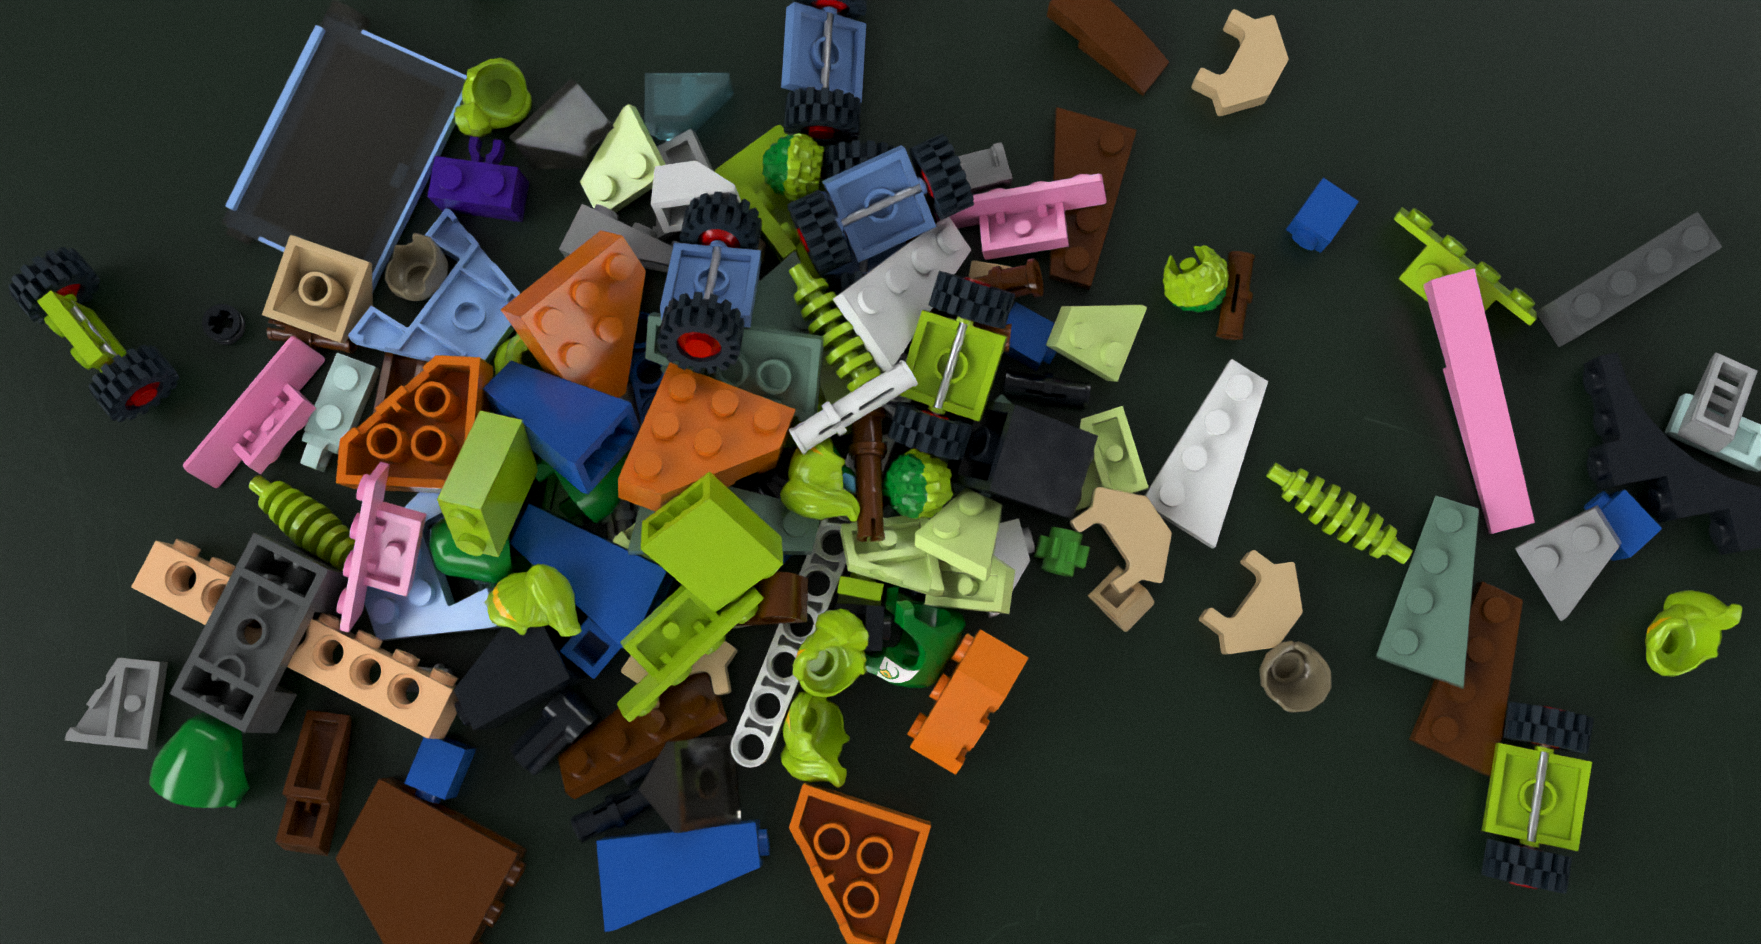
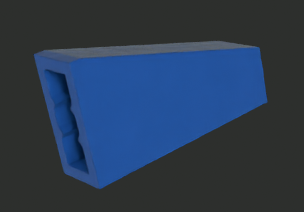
(566, 423)
(606, 581)
(664, 867)

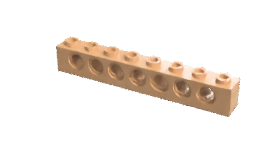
(167, 577)

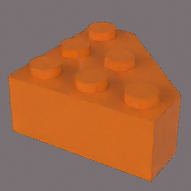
(584, 314)
(418, 427)
(700, 429)
(965, 699)
(860, 859)

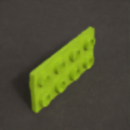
(777, 225)

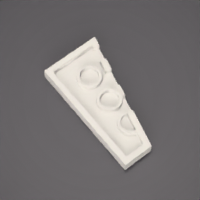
(890, 297)
(1205, 464)

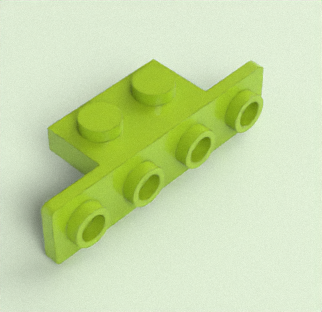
(1447, 257)
(675, 639)

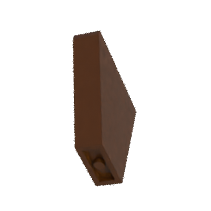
(426, 868)

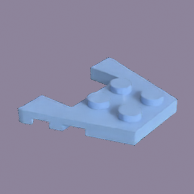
(460, 315)
(430, 604)

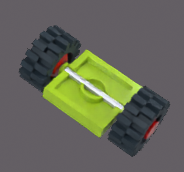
(53, 294)
(952, 365)
(1537, 796)

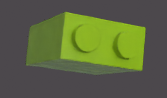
(488, 484)
(712, 542)

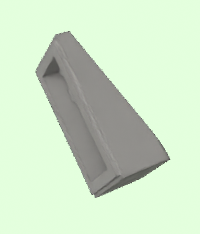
(1707, 427)

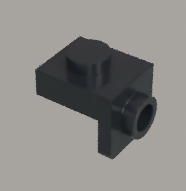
(874, 621)

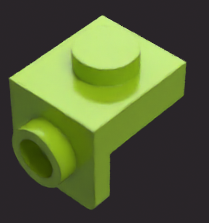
(859, 590)

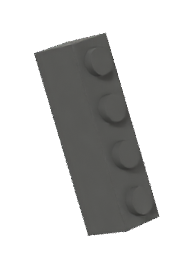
(1628, 279)

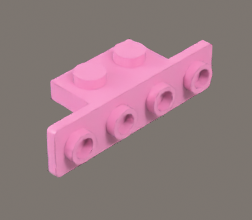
(1030, 215)
(260, 418)
(384, 547)

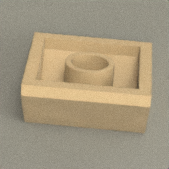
(320, 290)

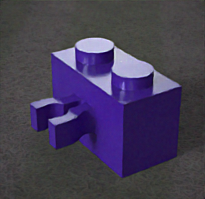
(478, 186)

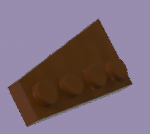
(1090, 148)
(1471, 720)
(622, 745)

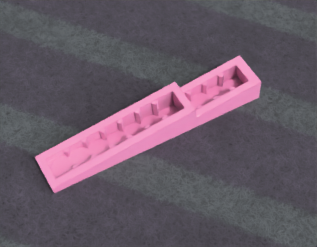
(1479, 399)

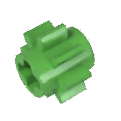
(1062, 551)

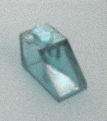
(683, 101)

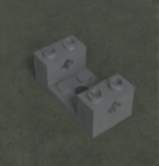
(241, 680)

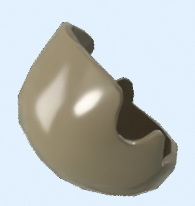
(416, 269)
(1295, 676)

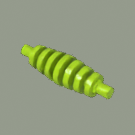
(837, 334)
(1339, 513)
(304, 521)

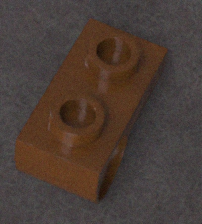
(783, 600)

